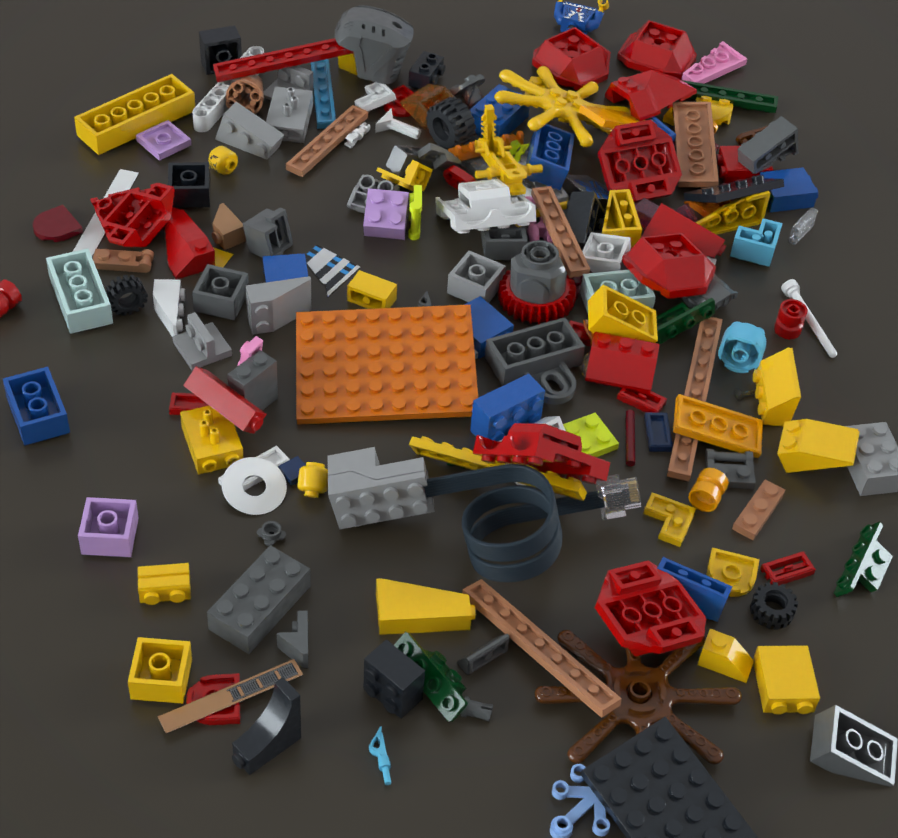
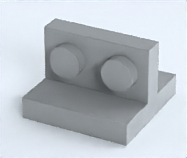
(201, 343)

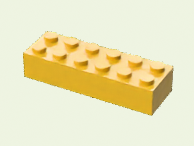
(133, 113)

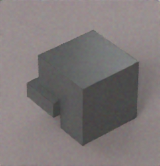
(268, 233)

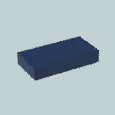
(658, 432)

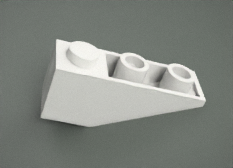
(168, 305)

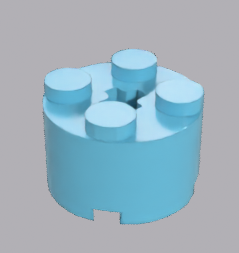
(742, 347)

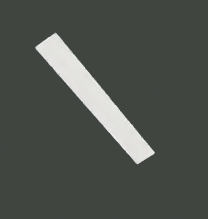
(94, 231)

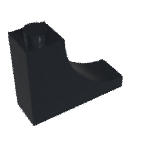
(272, 732)

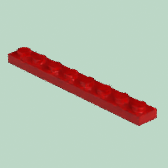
(278, 59)

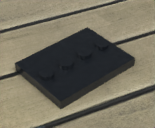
(734, 189)

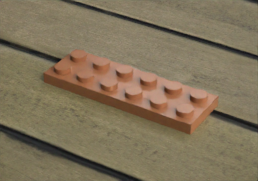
(695, 144)

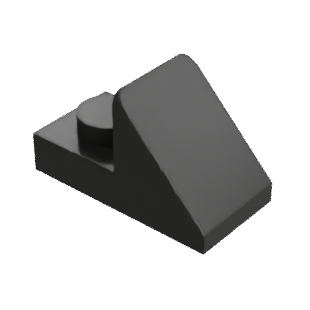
(295, 643)

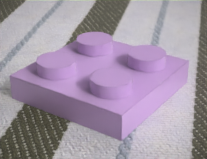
(163, 140)

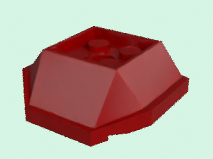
(658, 49)
(573, 59)
(649, 147)
(670, 265)
(649, 610)

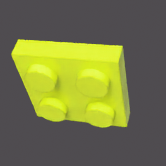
(594, 435)

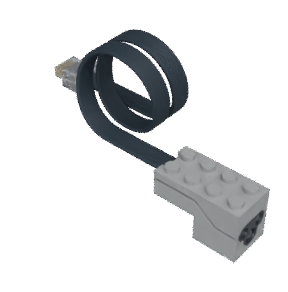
(373, 493)

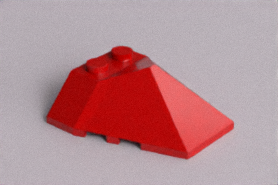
(649, 92)

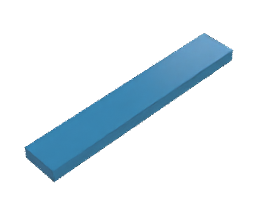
(323, 93)

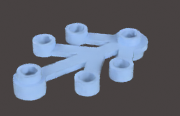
(589, 799)

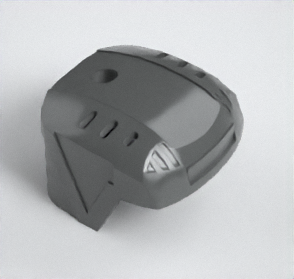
(377, 40)

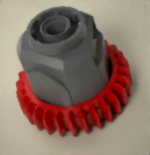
(537, 285)

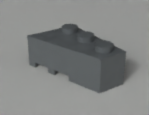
(769, 145)

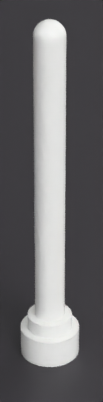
(792, 290)

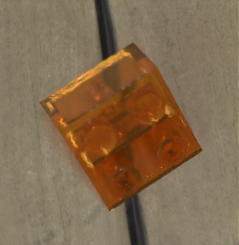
(420, 101)

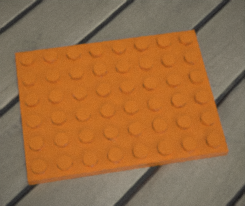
(385, 364)

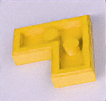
(675, 515)

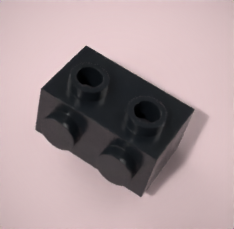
(426, 70)

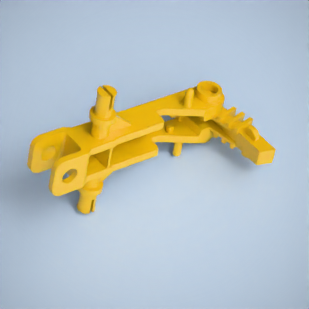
(506, 167)

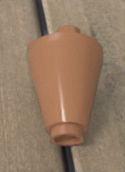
(247, 92)

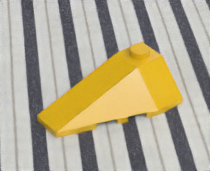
(741, 211)

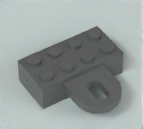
(542, 352)

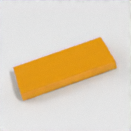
(606, 117)
(717, 425)

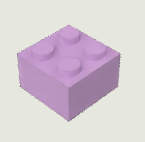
(386, 214)
(108, 527)

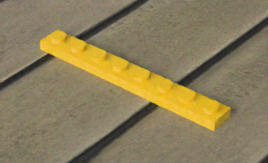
(465, 458)

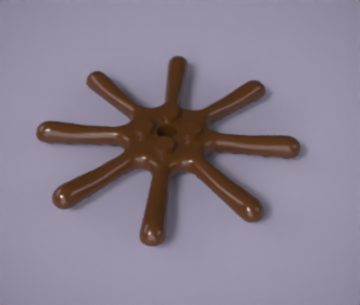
(639, 710)

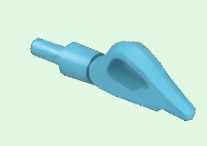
(381, 753)

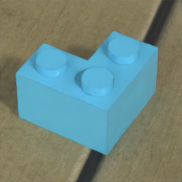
(757, 245)

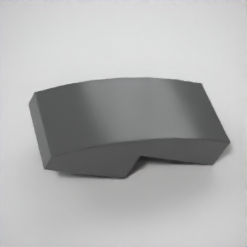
(439, 156)

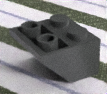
(503, 242)

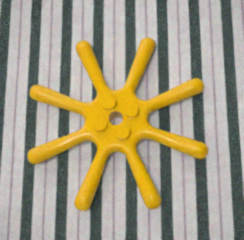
(554, 101)

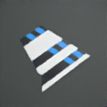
(329, 267)

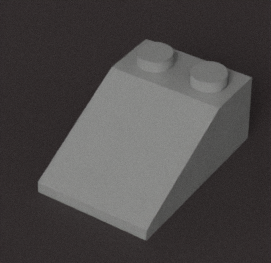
(276, 303)

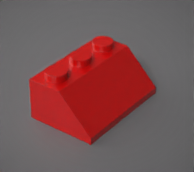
(622, 362)

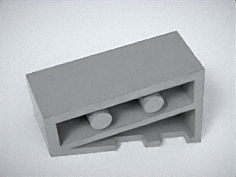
(248, 132)

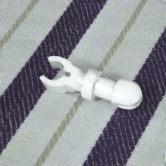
(357, 134)

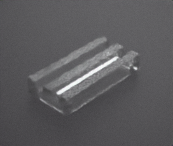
(803, 226)

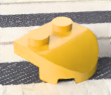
(721, 109)

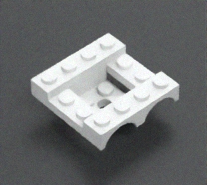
(485, 206)

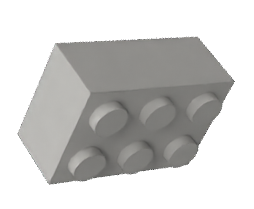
(875, 460)

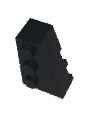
(584, 215)

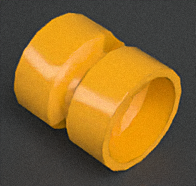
(708, 489)

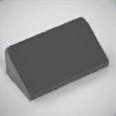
(484, 654)

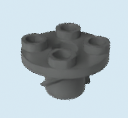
(469, 89)

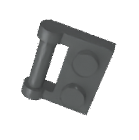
(738, 475)

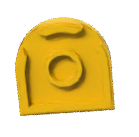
(733, 570)

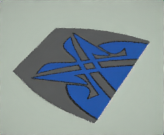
(587, 183)

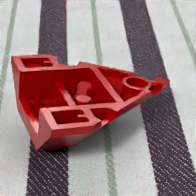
(135, 215)

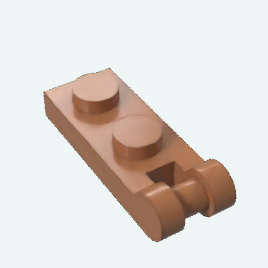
(123, 260)

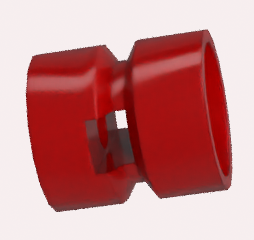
(9, 296)
(790, 319)

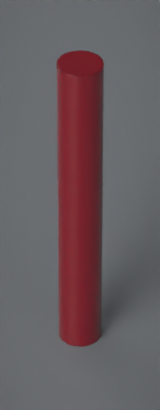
(630, 438)

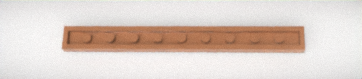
(697, 388)

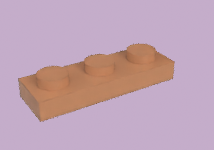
(758, 509)

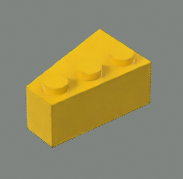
(621, 216)

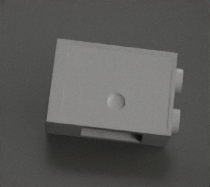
(291, 112)

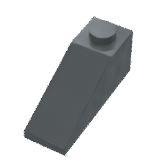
(402, 156)

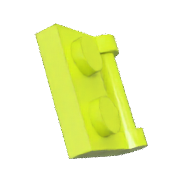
(414, 213)

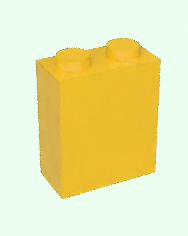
(786, 679)

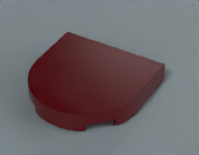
(56, 225)

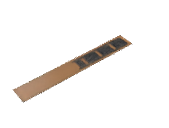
(228, 696)

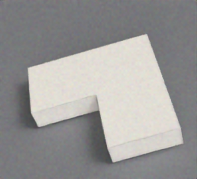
(377, 96)

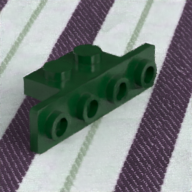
(682, 318)
(866, 563)
(440, 683)

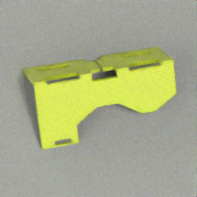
(515, 146)

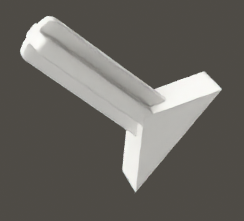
(387, 122)

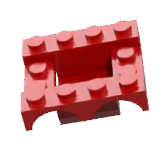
(545, 450)

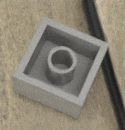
(475, 277)

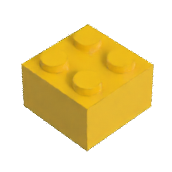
(160, 670)

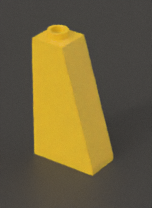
(420, 609)

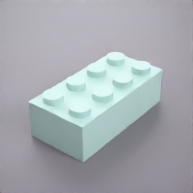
(79, 291)

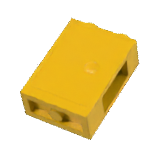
(210, 439)

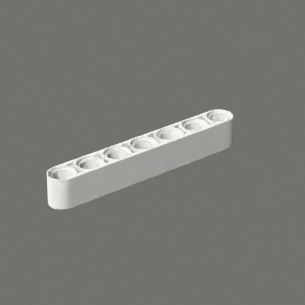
(214, 103)

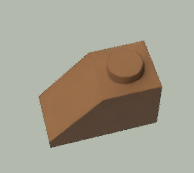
(227, 228)

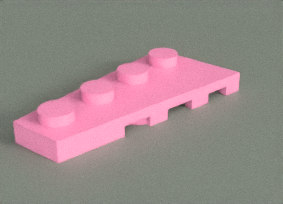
(717, 63)

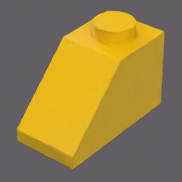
(725, 656)

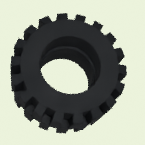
(450, 123)

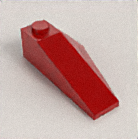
(187, 246)

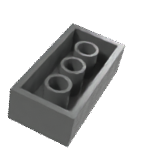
(259, 599)

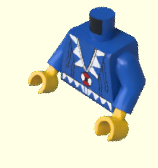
(579, 16)

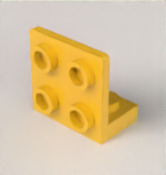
(415, 175)

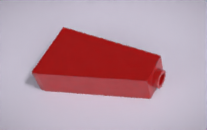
(670, 222)

